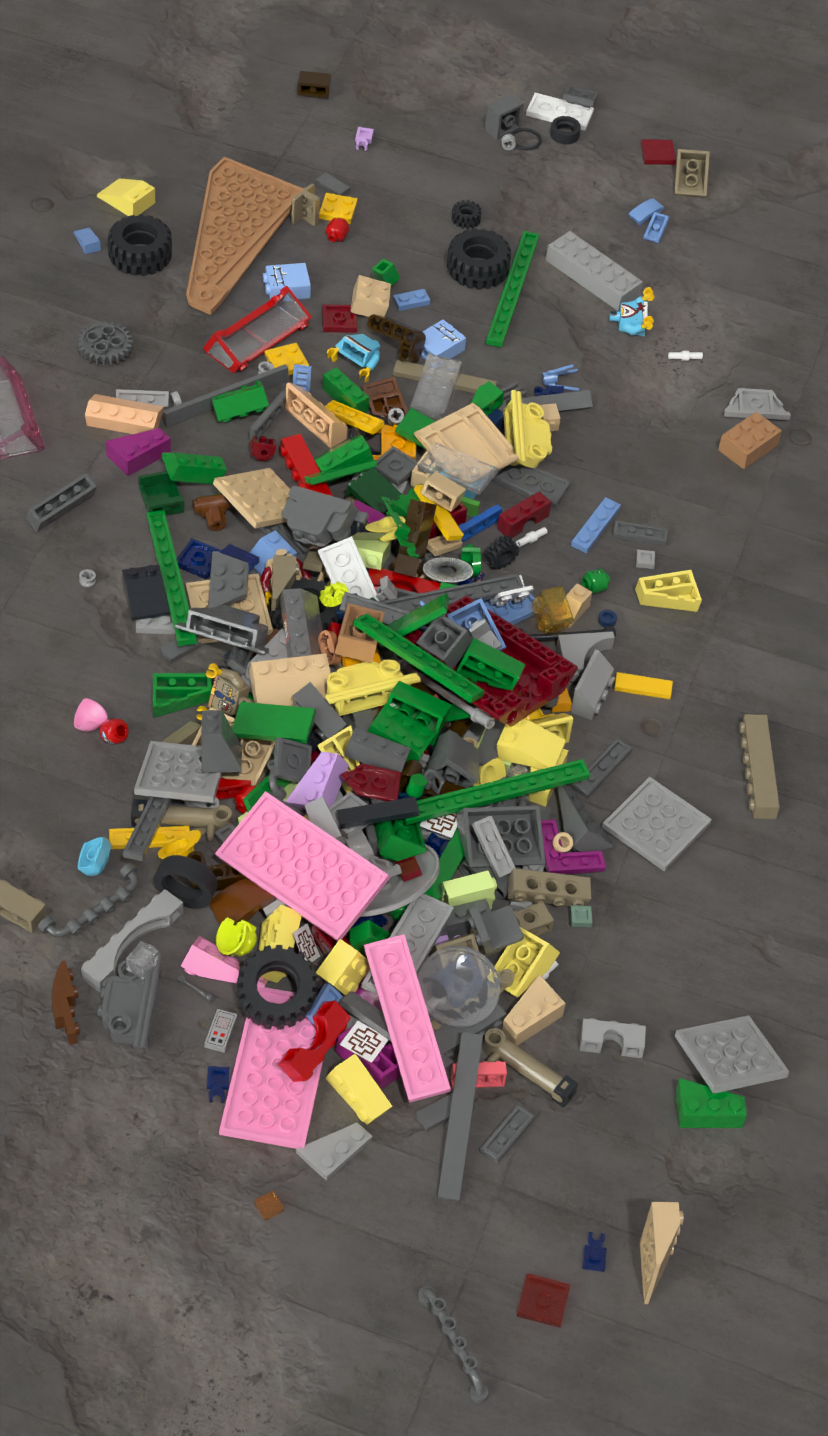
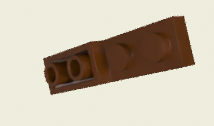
(64, 1001)

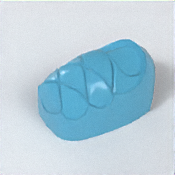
(94, 856)

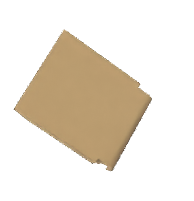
(471, 434)

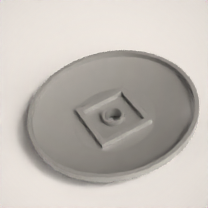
(400, 893)

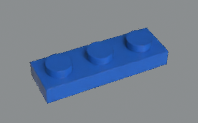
(480, 522)

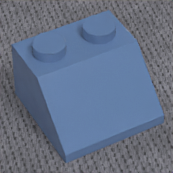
(267, 548)

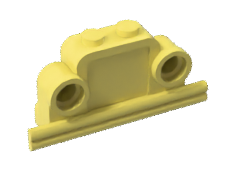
(526, 431)
(364, 685)

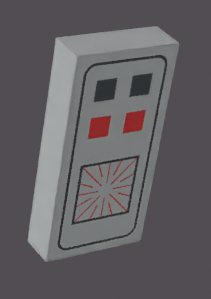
(220, 1030)

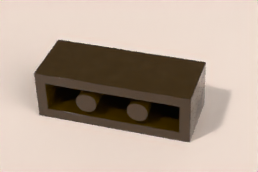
(420, 520)

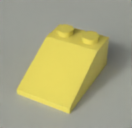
(129, 196)
(529, 745)
(526, 961)

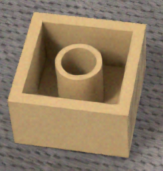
(370, 297)

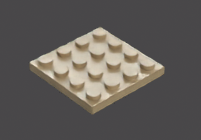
(256, 495)
(254, 603)

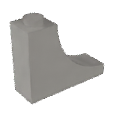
(580, 647)

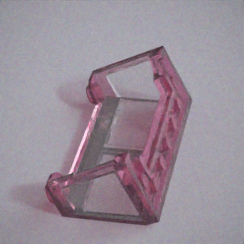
(17, 420)

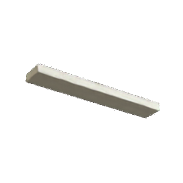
(414, 371)

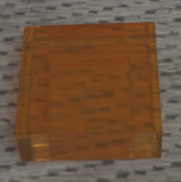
(269, 1205)

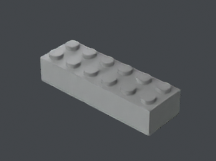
(593, 270)

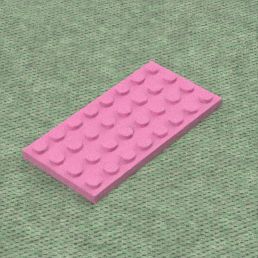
(302, 866)
(261, 1097)

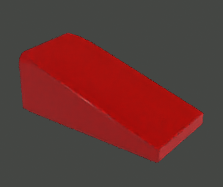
(230, 788)

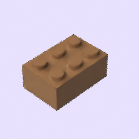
(750, 440)
(353, 641)

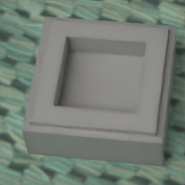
(645, 559)

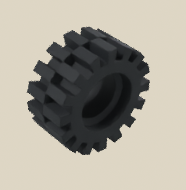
(470, 220)
(501, 552)

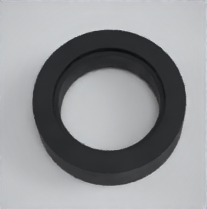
(189, 869)

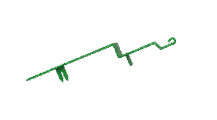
(402, 531)

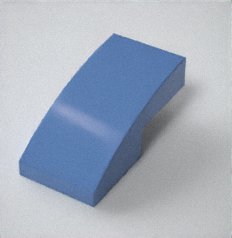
(645, 211)

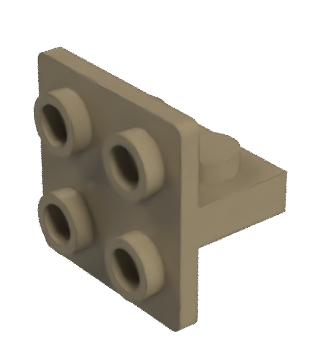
(306, 206)

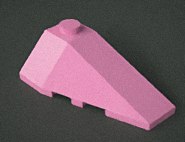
(208, 962)

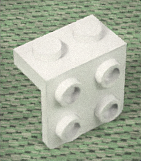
(515, 595)

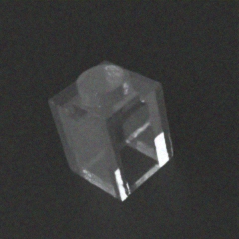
(142, 959)

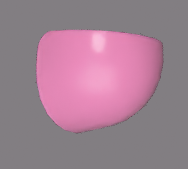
(89, 715)

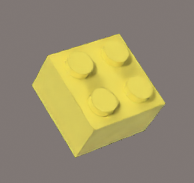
(344, 968)

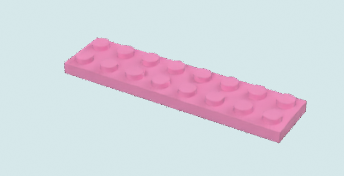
(407, 1018)

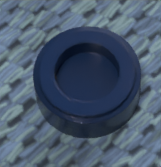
(607, 618)

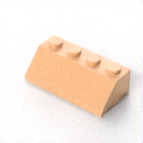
(122, 414)
(314, 415)

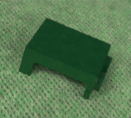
(370, 488)
(160, 493)

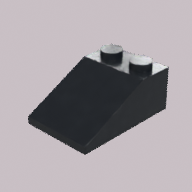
(145, 592)

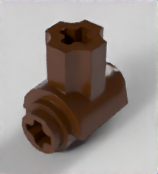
(213, 509)

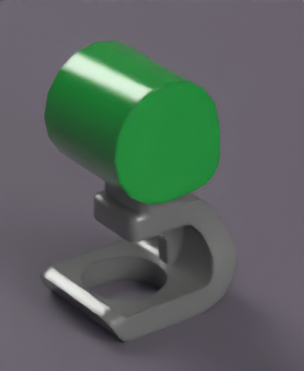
(420, 782)

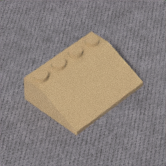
(280, 679)
(255, 757)
(658, 1243)

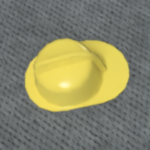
(385, 525)
(491, 771)

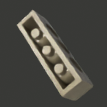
(558, 883)
(539, 918)

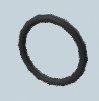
(528, 130)

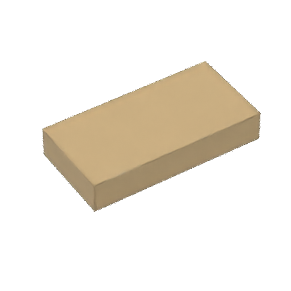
(440, 545)

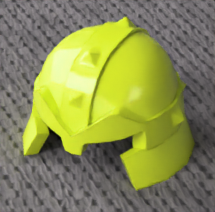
(237, 938)

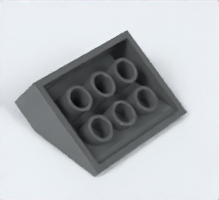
(518, 828)

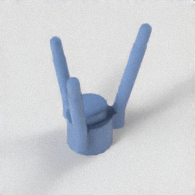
(551, 376)

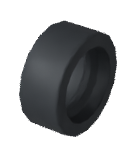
(565, 137)

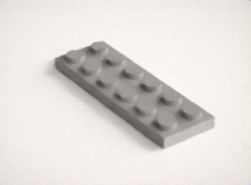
(422, 927)

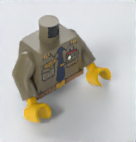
(226, 691)

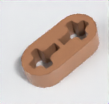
(329, 647)

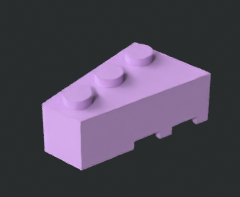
(320, 780)

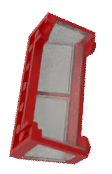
(258, 331)

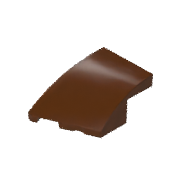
(384, 396)
(240, 901)

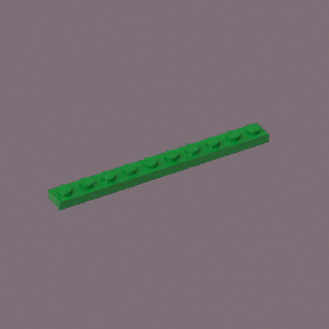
(512, 289)
(171, 575)
(500, 790)

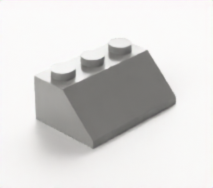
(593, 687)

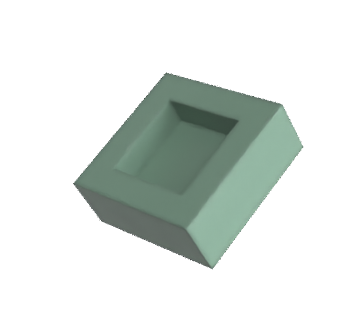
(581, 916)

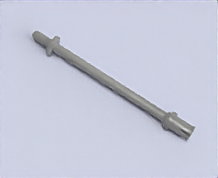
(477, 714)

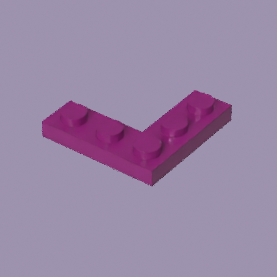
(568, 862)

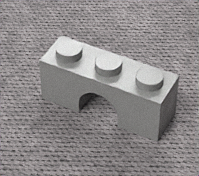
(629, 1036)

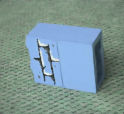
(290, 275)
(443, 341)

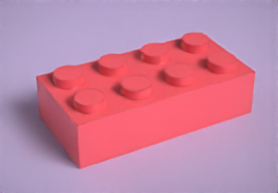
(489, 1074)

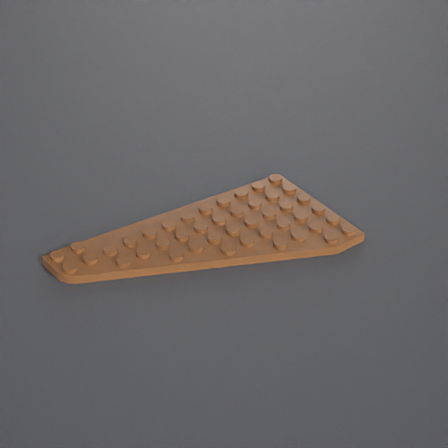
(235, 224)

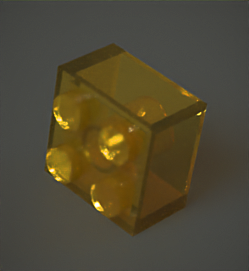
(552, 610)

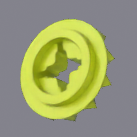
(326, 595)

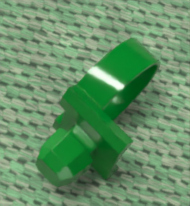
(473, 557)

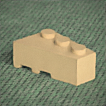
(533, 1012)

